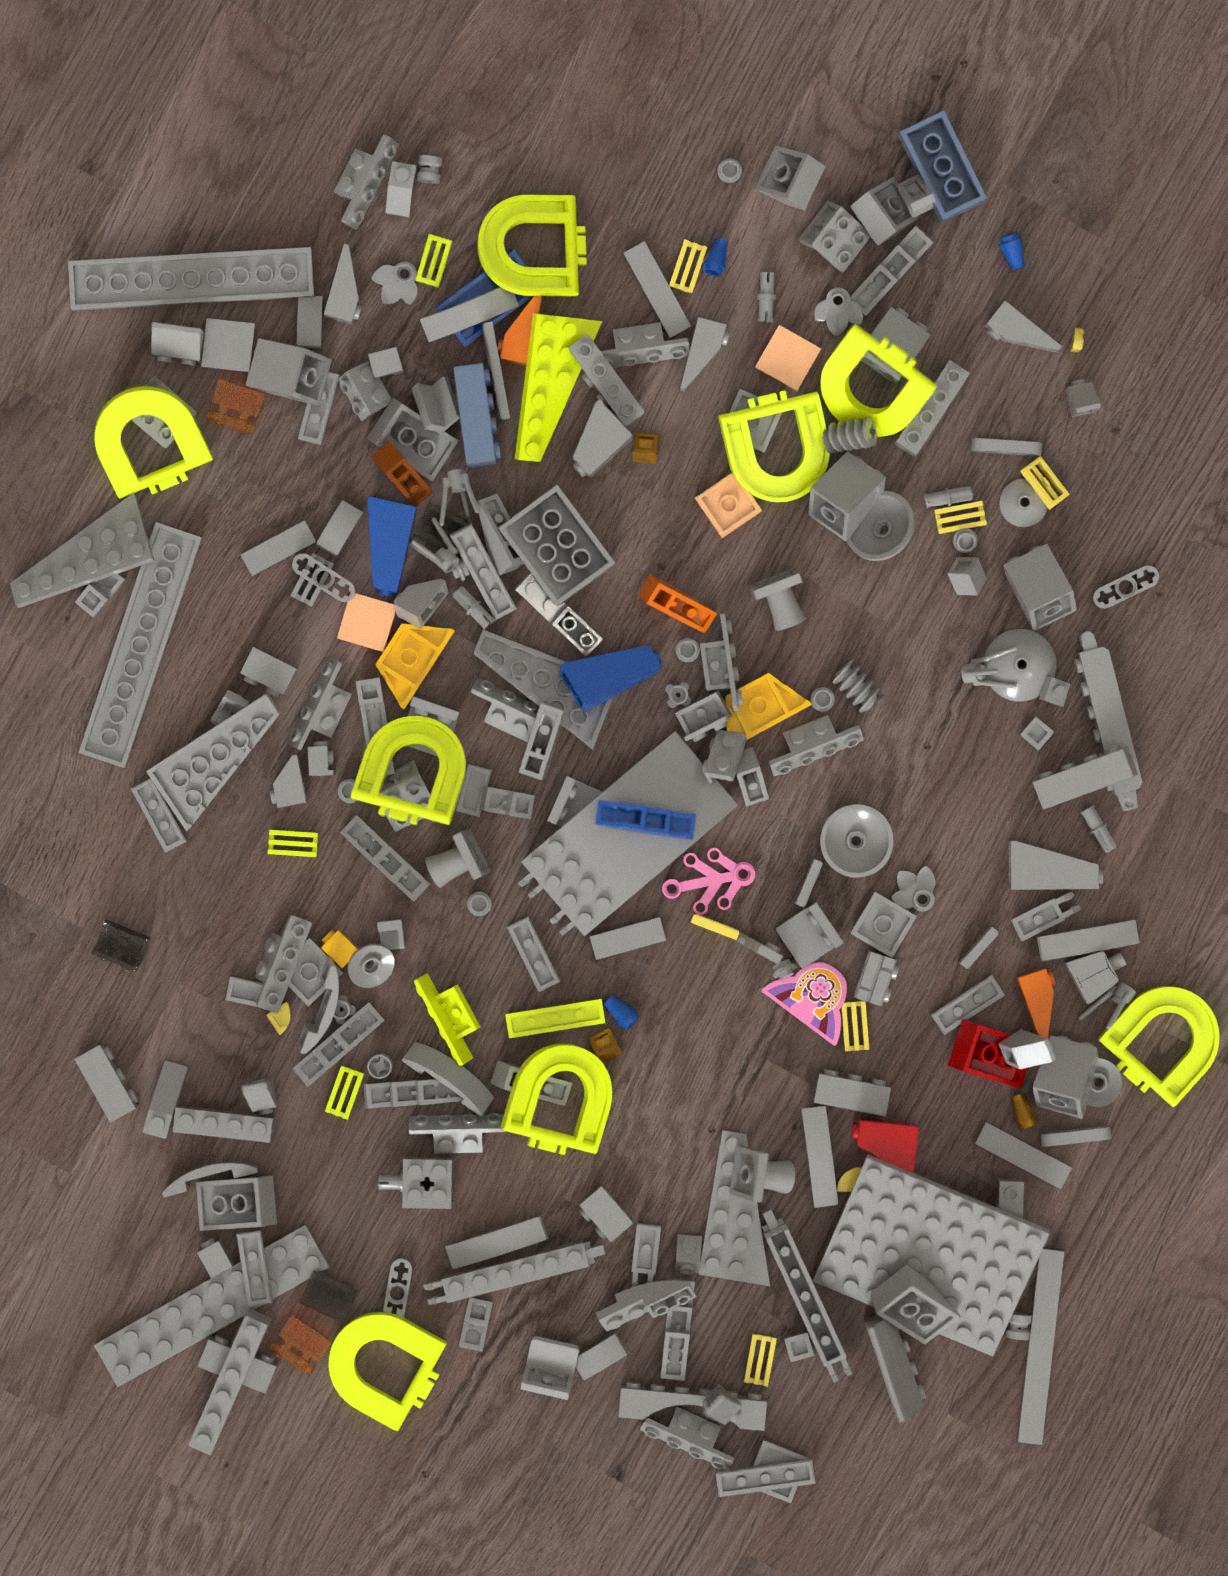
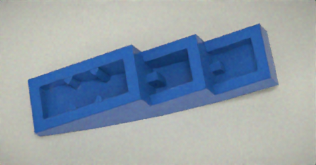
(645, 819)

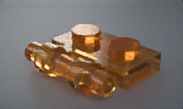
(238, 399)
(305, 1339)

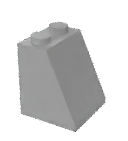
(901, 332)
(288, 371)
(600, 441)
(845, 495)
(1040, 587)
(1066, 1081)

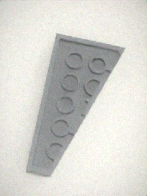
(99, 551)
(540, 681)
(733, 1228)

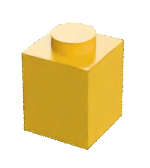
(339, 947)

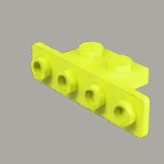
(451, 1015)

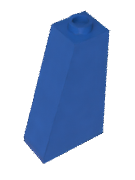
(389, 542)
(607, 675)

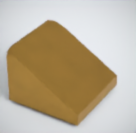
(645, 448)
(605, 1045)

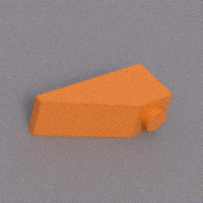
(516, 340)
(676, 603)
(1038, 998)

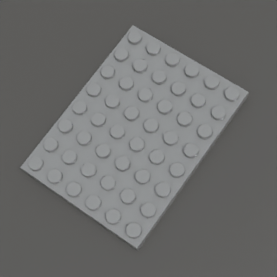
(959, 1244)

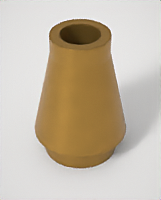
(1023, 1112)

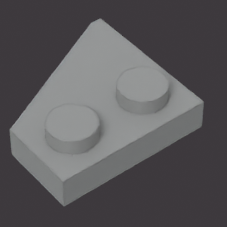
(768, 950)

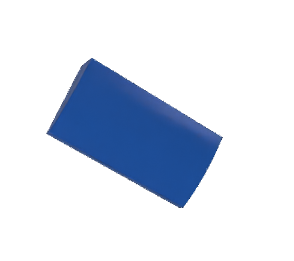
(475, 287)

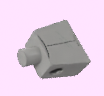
(1094, 973)

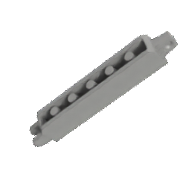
(1107, 712)
(515, 1271)
(804, 1294)

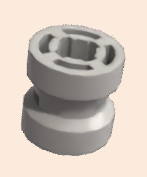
(429, 169)
(379, 1069)
(1018, 1326)

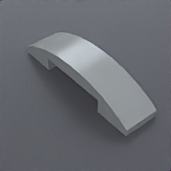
(468, 313)
(372, 710)
(311, 1032)
(449, 1073)
(238, 1168)

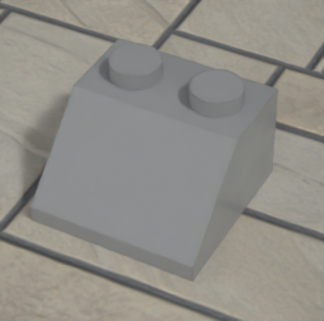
(790, 177)
(883, 211)
(177, 343)

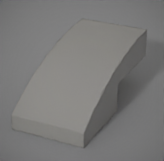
(309, 322)
(339, 528)
(99, 593)
(507, 802)
(475, 1324)
(600, 1356)

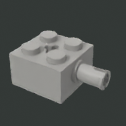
(413, 1191)

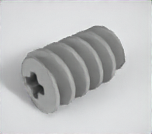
(850, 435)
(857, 687)

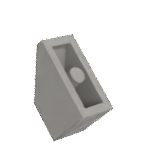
(401, 189)
(1082, 398)
(420, 601)
(751, 778)
(289, 785)

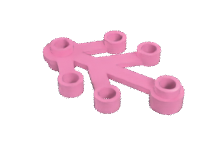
(713, 880)

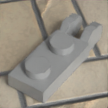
(1043, 916)
(645, 1251)

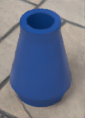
(1013, 250)
(715, 259)
(622, 1012)

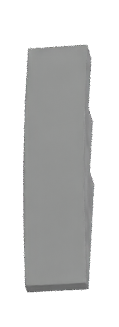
(892, 269)
(385, 858)
(1088, 940)
(338, 1044)
(408, 1093)
(819, 1156)
(496, 1242)
(677, 1338)

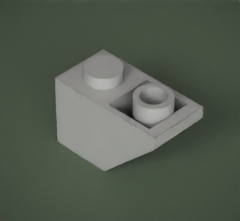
(1026, 1049)

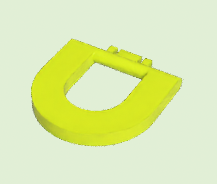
(532, 280)
(155, 402)
(843, 403)
(742, 455)
(380, 753)
(1193, 1063)
(527, 1088)
(367, 1397)

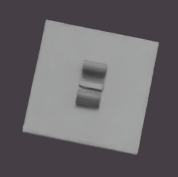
(228, 345)

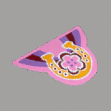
(813, 998)

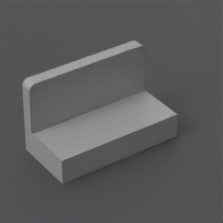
(436, 405)

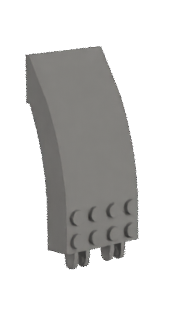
(600, 867)

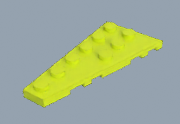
(548, 379)

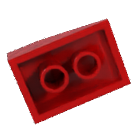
(979, 1054)

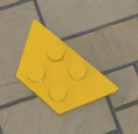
(410, 658)
(764, 705)

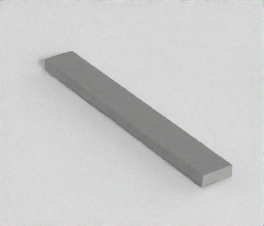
(1040, 1346)

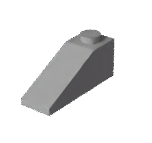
(344, 295)
(1015, 328)
(704, 347)
(492, 516)
(542, 742)
(553, 1089)
(261, 1095)
(165, 1100)
(722, 1405)

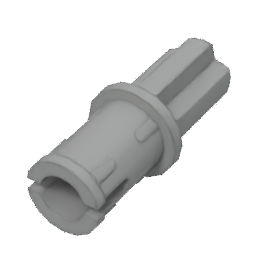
(948, 497)
(473, 607)
(1098, 829)

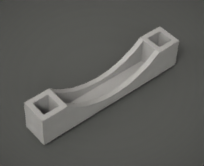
(230, 1381)
(640, 1402)

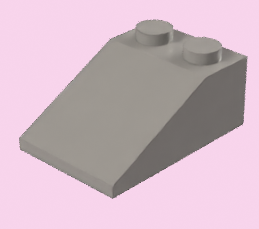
(420, 447)
(236, 1203)
(913, 1305)

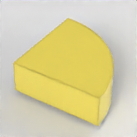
(1077, 340)
(281, 1019)
(848, 1180)

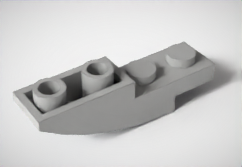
(561, 617)
(650, 1297)

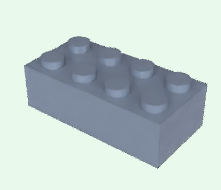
(942, 166)
(475, 415)

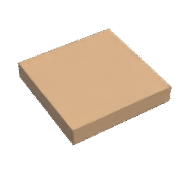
(788, 358)
(727, 505)
(367, 622)

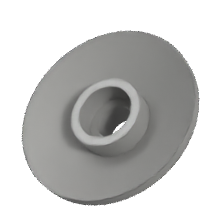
(1014, 511)
(376, 971)
(1112, 1084)

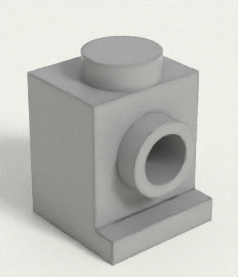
(320, 759)

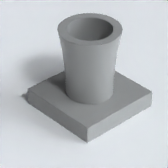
(780, 598)
(460, 859)
(755, 1173)

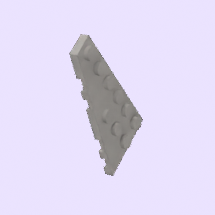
(202, 767)

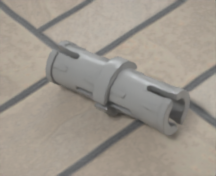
(766, 297)

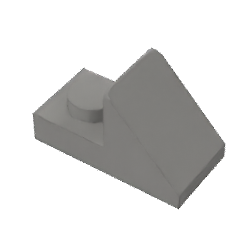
(916, 195)

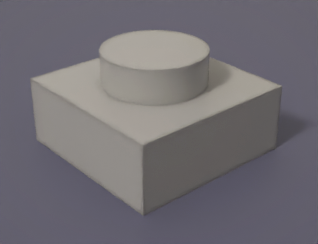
(1054, 691)
(1036, 733)
(799, 1346)

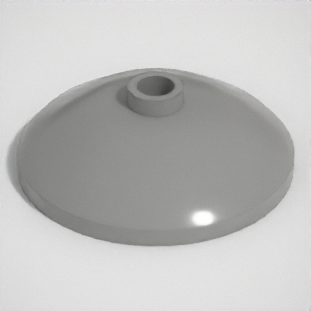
(889, 513)
(1039, 662)
(874, 844)

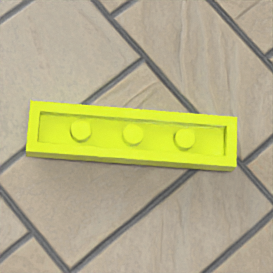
(555, 1018)

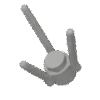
(458, 482)
(444, 558)
(975, 672)
(1122, 997)

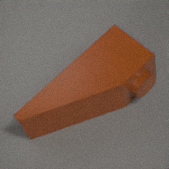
(401, 473)

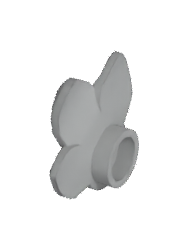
(394, 286)
(838, 315)
(912, 887)

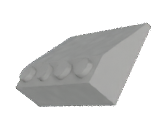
(557, 546)
(895, 1367)

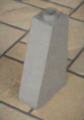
(1043, 869)

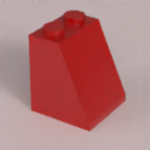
(888, 1140)

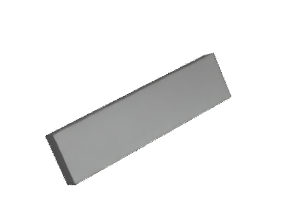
(657, 290)
(495, 371)
(483, 571)
(1023, 1155)
(765, 1477)

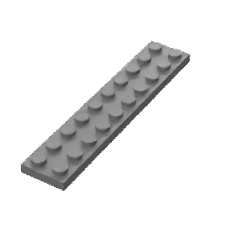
(191, 278)
(140, 646)
(206, 1309)

